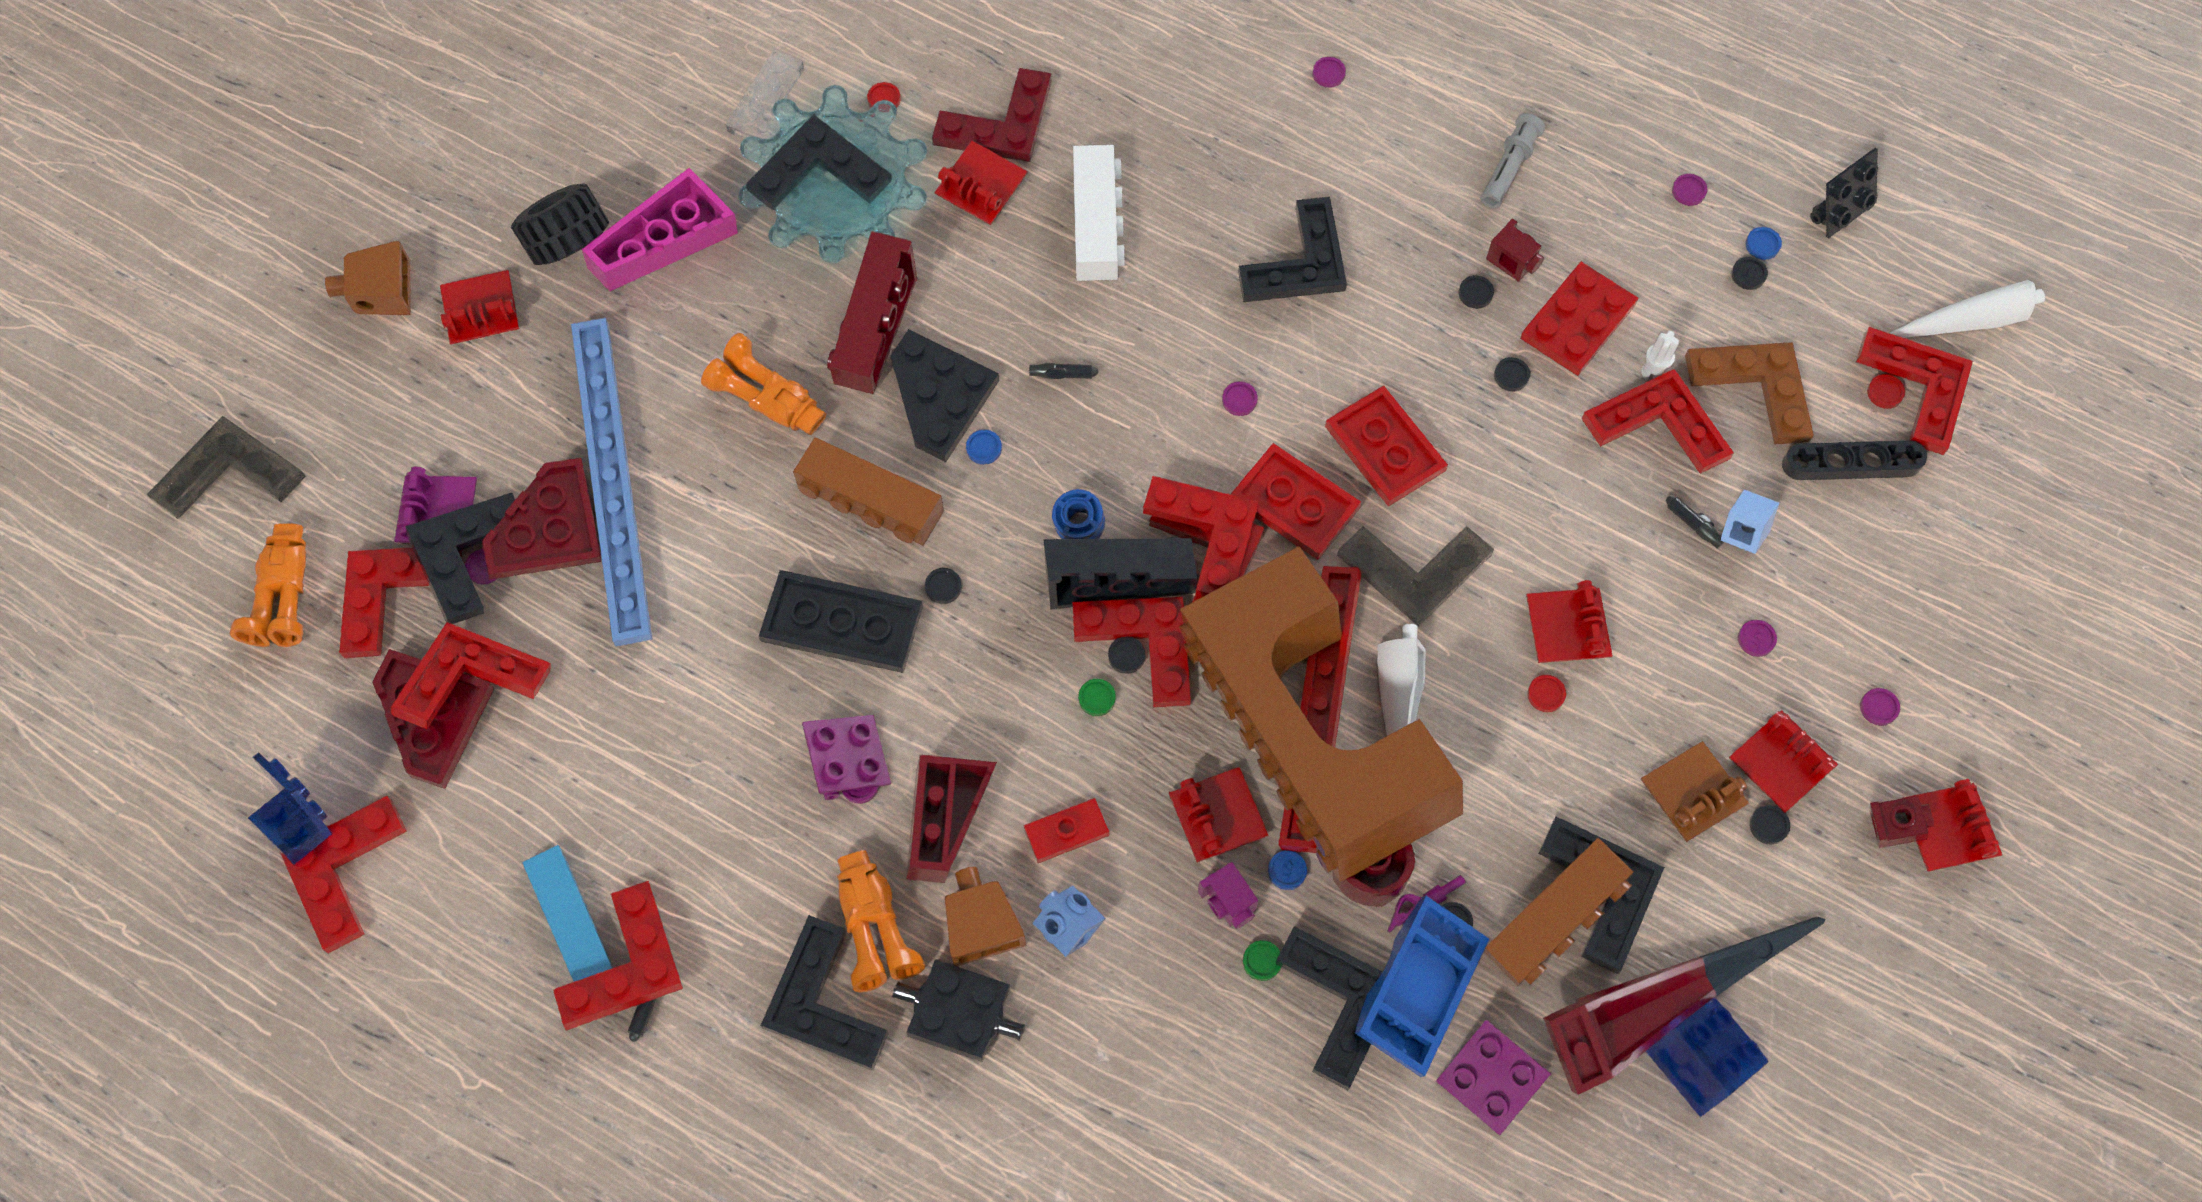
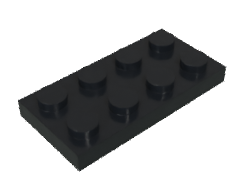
(841, 621)

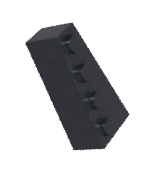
(1118, 569)

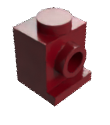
(1515, 252)
(1893, 833)

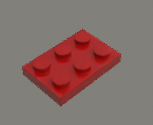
(1579, 318)
(1386, 445)
(1297, 501)

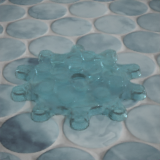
(832, 209)

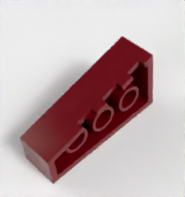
(873, 312)

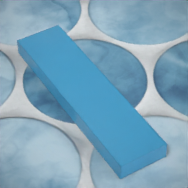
(567, 914)

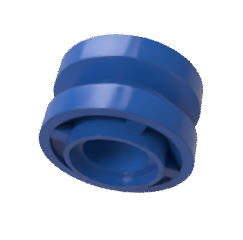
(1076, 502)

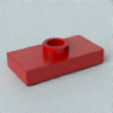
(1066, 830)

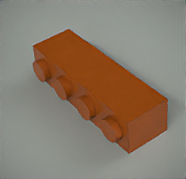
(868, 491)
(1558, 912)

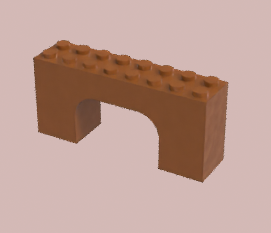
(1347, 801)

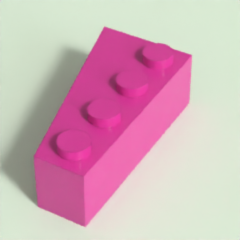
(660, 231)

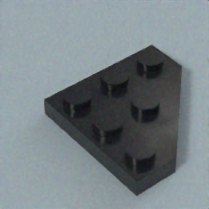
(939, 392)

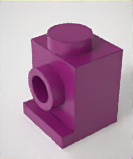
(1229, 896)

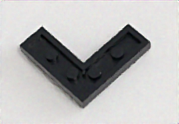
(815, 145)
(1315, 274)
(437, 548)
(1621, 920)
(1345, 978)
(795, 1007)

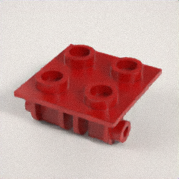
(980, 182)
(479, 307)
(1569, 624)
(1783, 761)
(1217, 814)
(1960, 828)

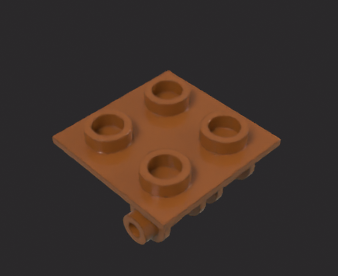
(1695, 791)

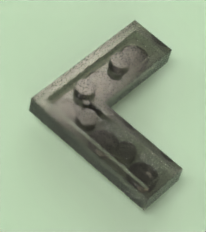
(218, 449)
(1413, 592)

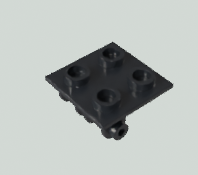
(1848, 194)

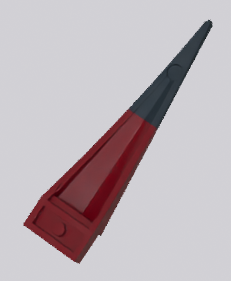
(1620, 1023)

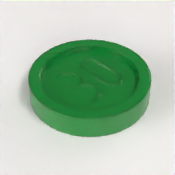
(1097, 697)
(1260, 960)

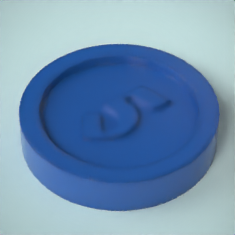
(1763, 243)
(983, 447)
(1287, 870)

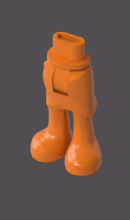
(780, 399)
(281, 574)
(865, 902)

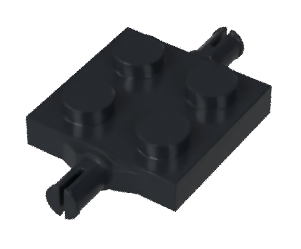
(958, 1010)

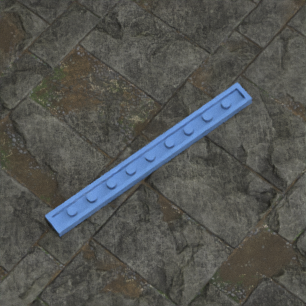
(611, 483)

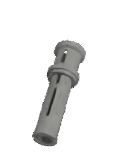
(1517, 149)

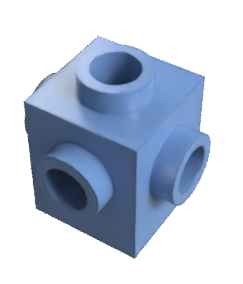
(1068, 920)

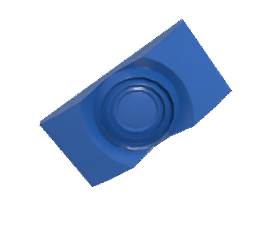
(1421, 985)

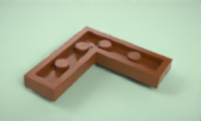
(1779, 376)

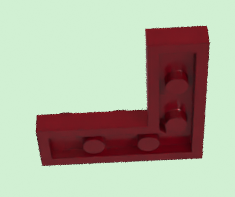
(1007, 138)

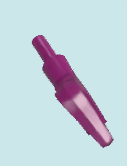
(1437, 894)

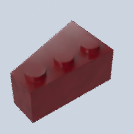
(942, 812)

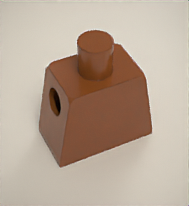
(375, 280)
(980, 920)

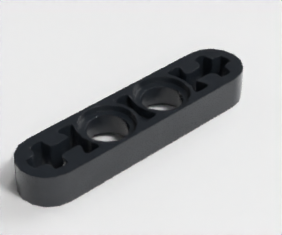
(1855, 465)

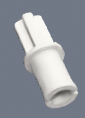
(1660, 355)

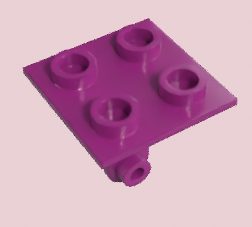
(431, 496)
(845, 754)
(1493, 1077)

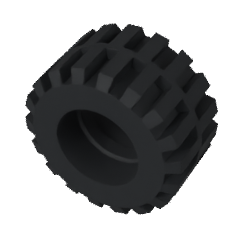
(560, 224)

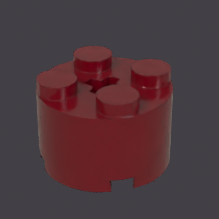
(1380, 883)

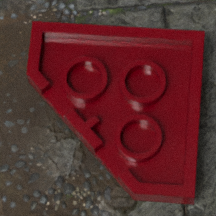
(545, 525)
(431, 752)

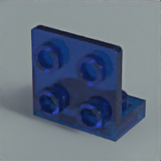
(288, 818)
(1707, 1056)

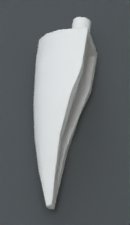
(1983, 311)
(1401, 678)

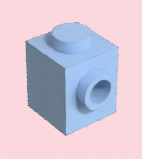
(1749, 521)

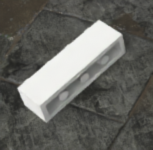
(1096, 212)

